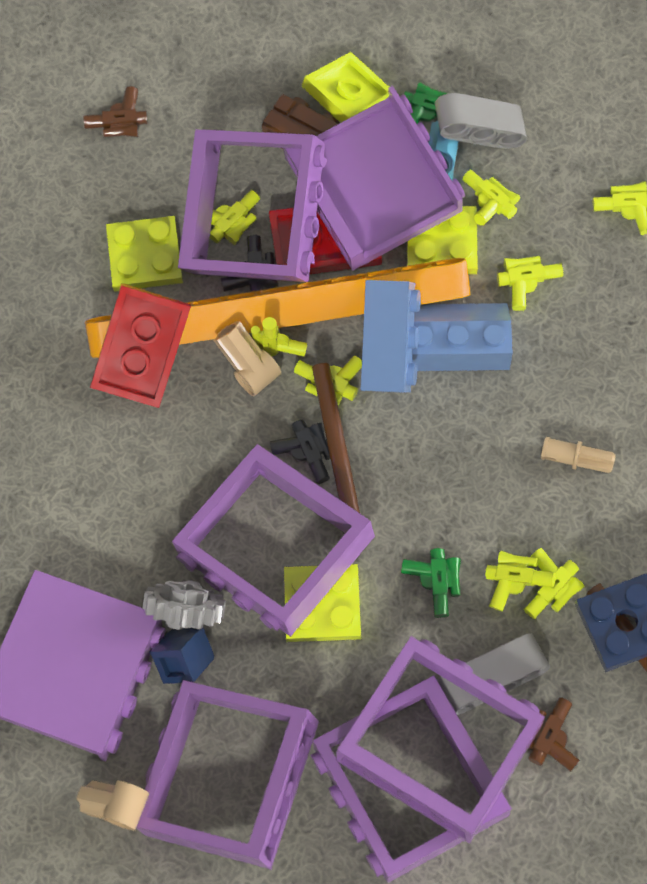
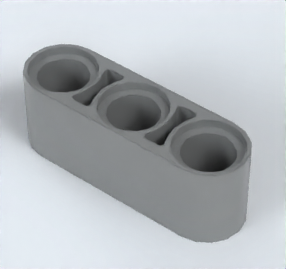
(480, 121)
(508, 665)

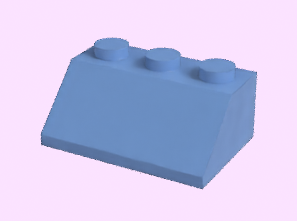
(389, 336)
(463, 337)

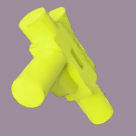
(491, 198)
(629, 200)
(231, 221)
(523, 277)
(273, 341)
(340, 378)
(513, 575)
(564, 586)

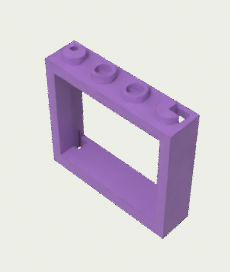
(201, 201)
(288, 618)
(411, 791)
(279, 792)
(345, 795)

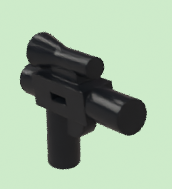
(254, 256)
(306, 445)

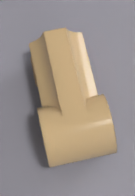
(253, 365)
(115, 803)

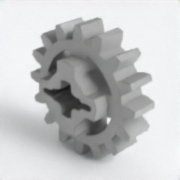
(184, 604)

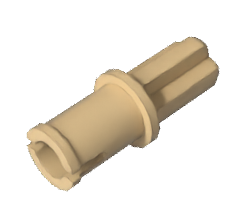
(577, 455)

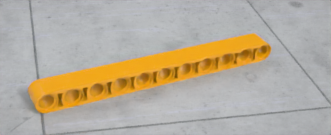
(305, 301)

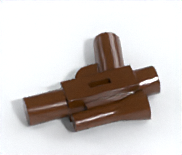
(121, 119)
(553, 740)

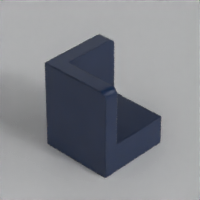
(182, 655)

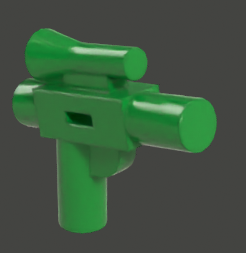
(423, 102)
(438, 577)

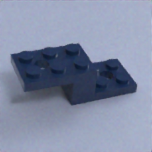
(599, 613)

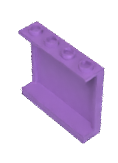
(381, 181)
(75, 663)

